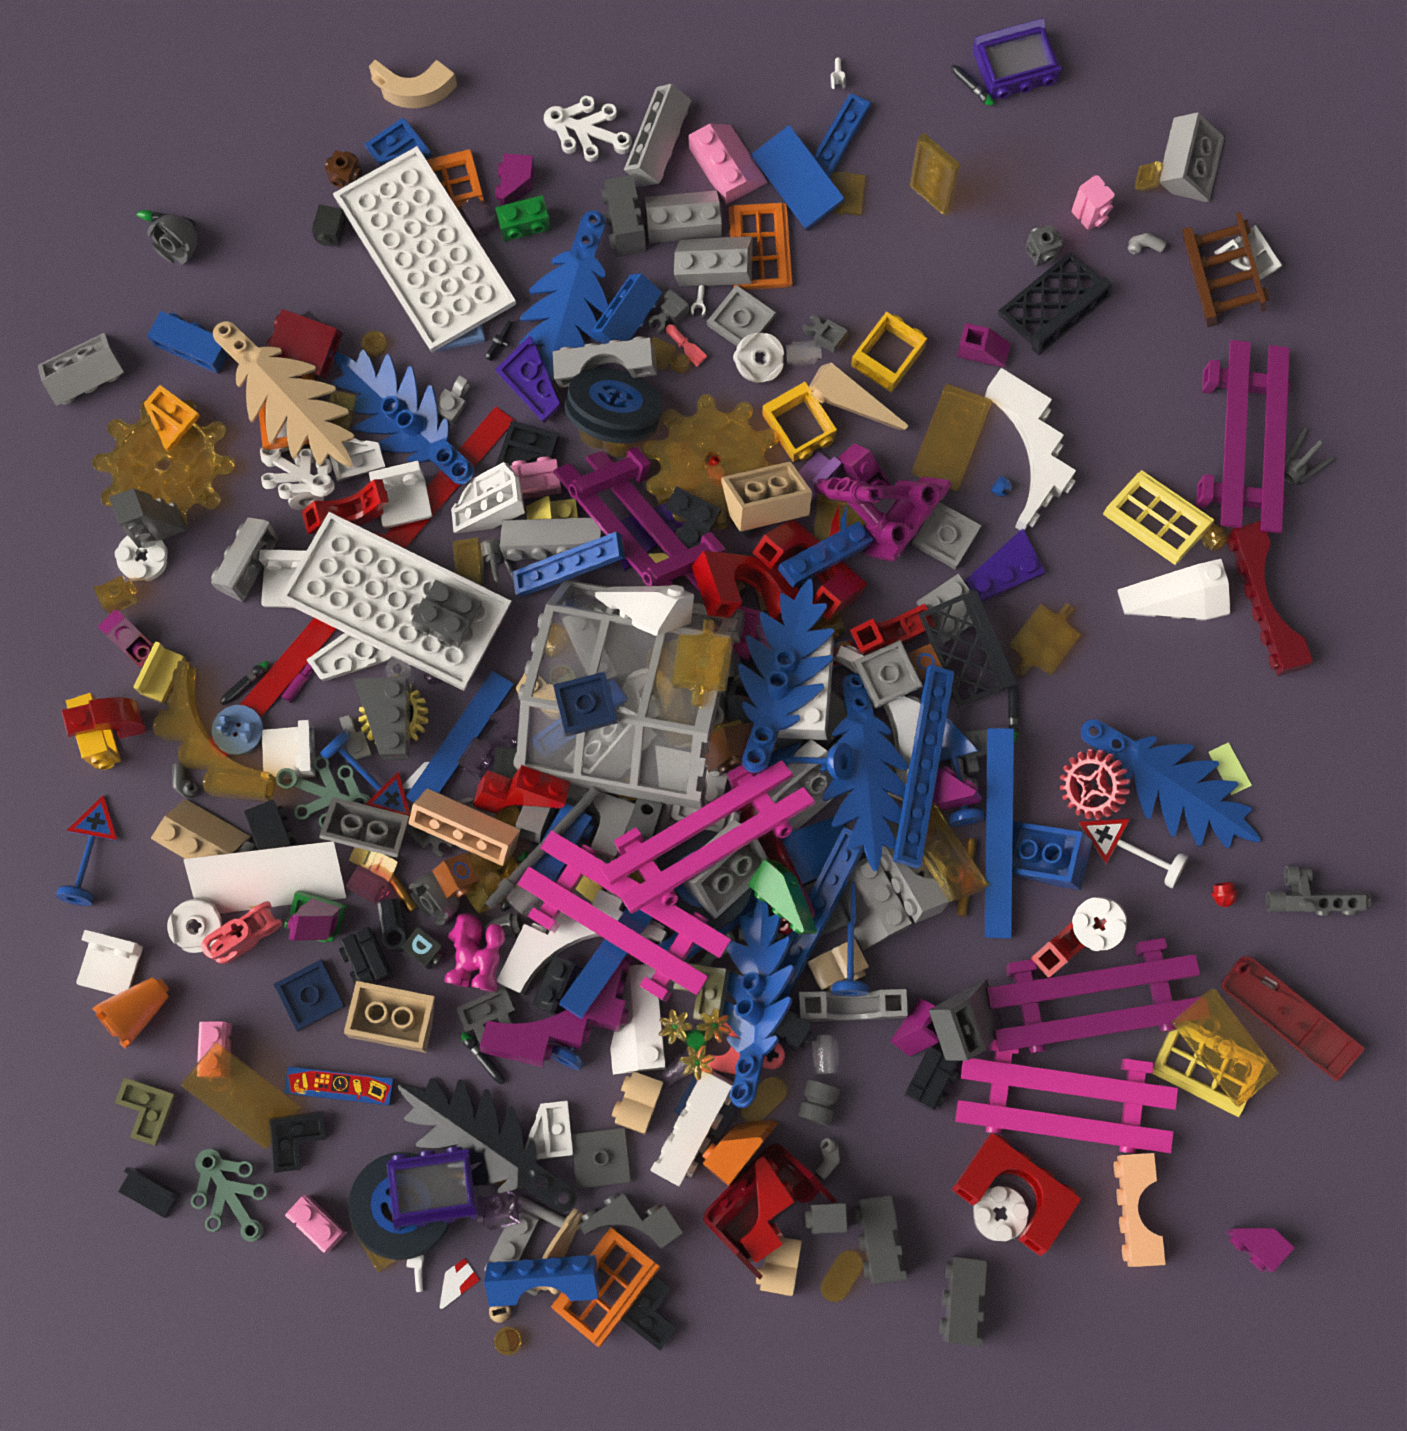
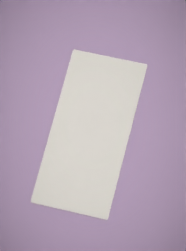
(266, 875)

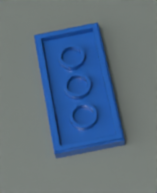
(798, 177)

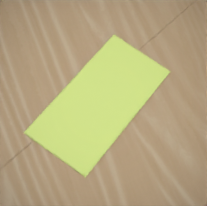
(1230, 767)

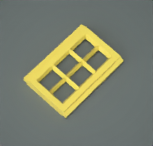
(1145, 535)
(1188, 1083)

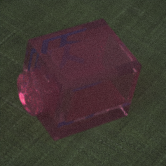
(368, 885)

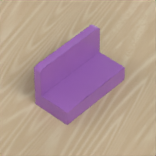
(817, 468)

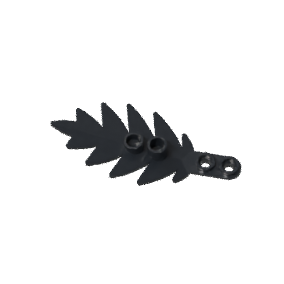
(500, 1155)

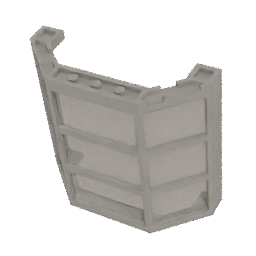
(658, 735)

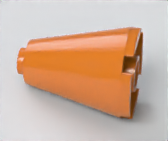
(132, 1009)

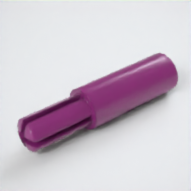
(297, 683)

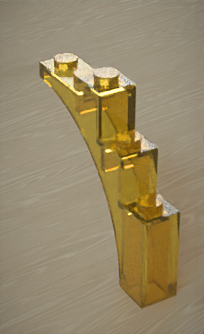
(198, 751)

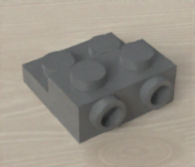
(445, 614)

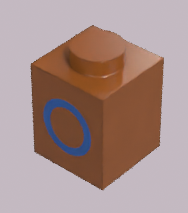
(922, 658)
(456, 876)

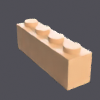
(464, 827)

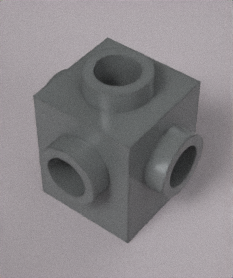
(1044, 244)

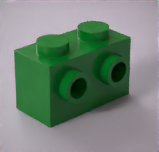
(523, 218)

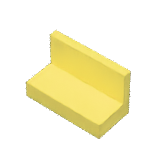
(156, 675)

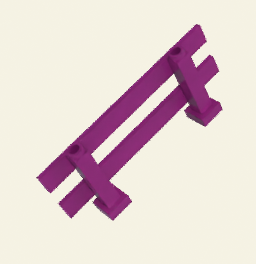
(1238, 382)
(617, 477)
(1029, 992)

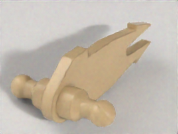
(562, 1241)

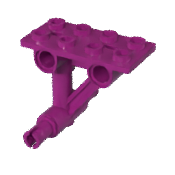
(901, 523)

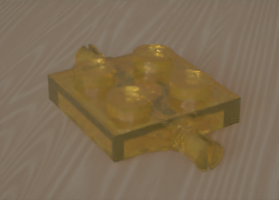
(1044, 639)
(702, 662)

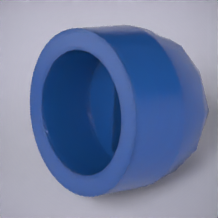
(999, 486)

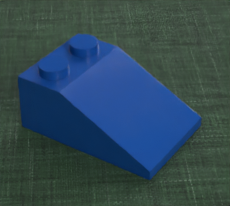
(811, 848)
(1050, 855)

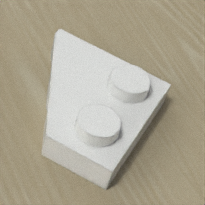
(365, 458)
(552, 1131)

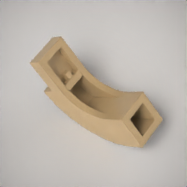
(417, 91)

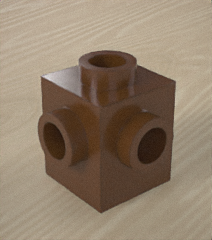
(343, 168)

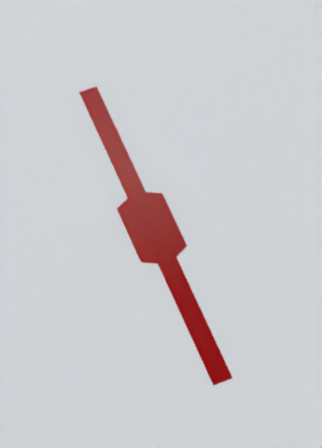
(318, 632)

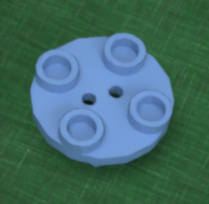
(248, 733)

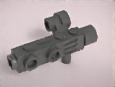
(1319, 901)

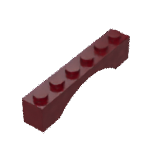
(1286, 647)

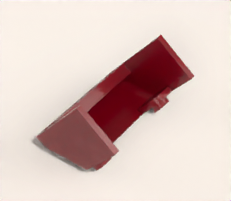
(737, 1207)

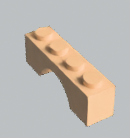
(1141, 1244)

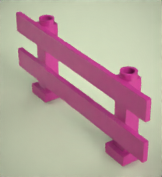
(746, 789)
(560, 898)
(1132, 1092)

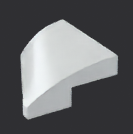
(1263, 255)

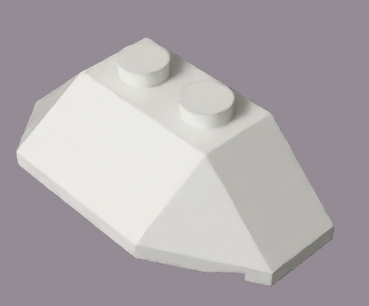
(489, 500)

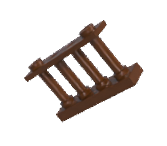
(1201, 264)

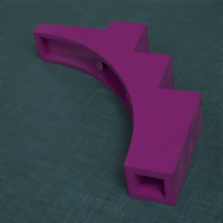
(531, 1040)

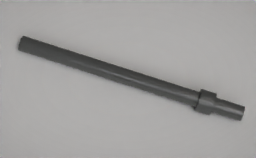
(507, 885)

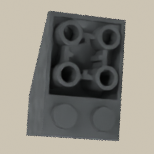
(966, 1023)

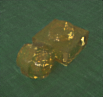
(664, 356)

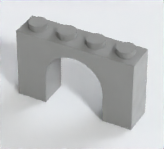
(610, 813)

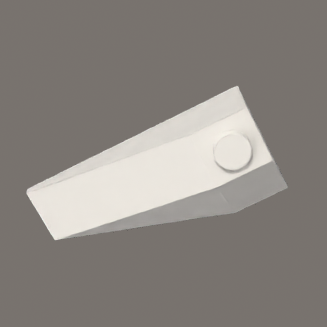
(1186, 593)
(651, 607)
(638, 1043)

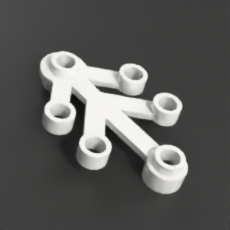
(585, 127)
(318, 485)

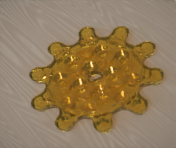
(703, 435)
(191, 467)

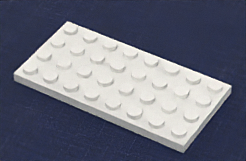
(424, 249)
(374, 591)

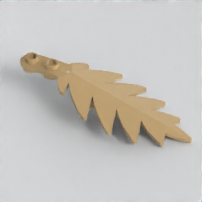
(286, 397)

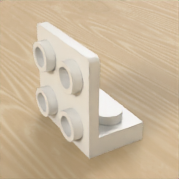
(406, 494)
(278, 570)
(290, 749)
(108, 963)

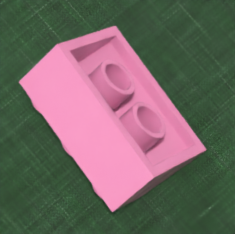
(725, 161)

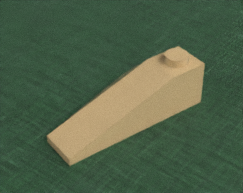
(840, 390)

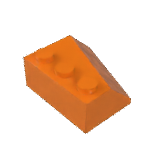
(737, 1149)

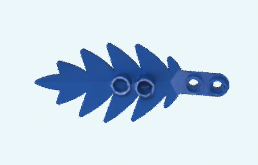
(571, 286)
(399, 413)
(782, 672)
(869, 776)
(1177, 785)
(755, 1015)

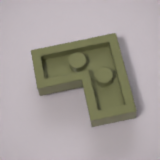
(712, 993)
(153, 1108)

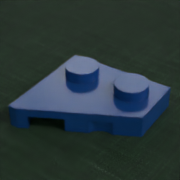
(394, 142)

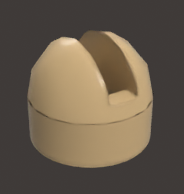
(500, 1317)

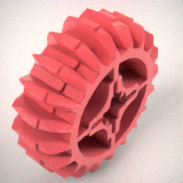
(1083, 801)

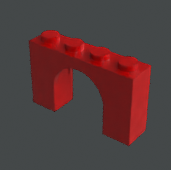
(716, 582)
(839, 583)
(1053, 1200)

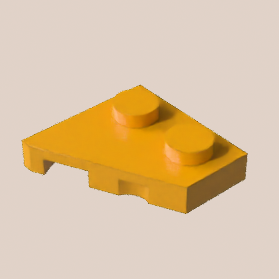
(169, 416)

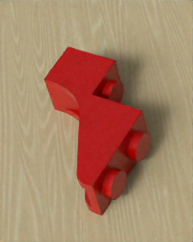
(526, 788)
(772, 1199)

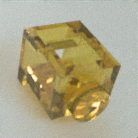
(121, 600)

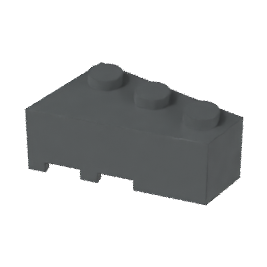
(624, 216)
(146, 518)
(388, 714)
(880, 1240)
(963, 1301)

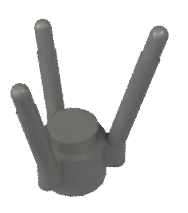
(1296, 469)
(492, 555)

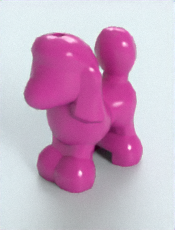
(469, 955)

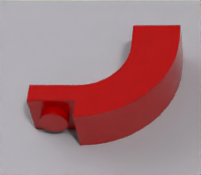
(357, 509)
(877, 635)
(105, 714)
(1061, 949)

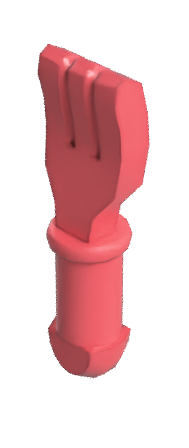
(691, 350)

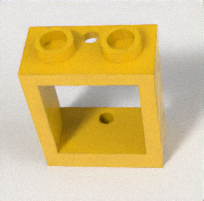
(875, 370)
(790, 400)
(96, 747)

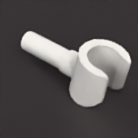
(838, 76)
(699, 302)
(417, 1263)

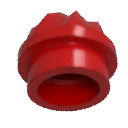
(1224, 893)

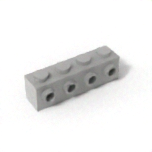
(657, 135)
(545, 537)

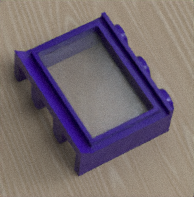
(1016, 59)
(431, 1187)

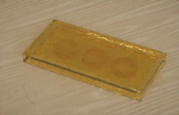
(934, 174)
(952, 435)
(949, 860)
(1225, 1047)
(238, 1093)

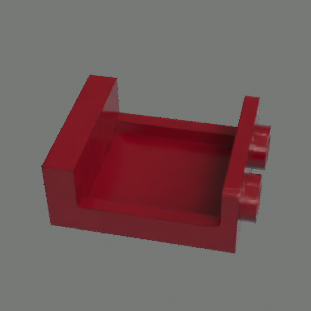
(305, 341)

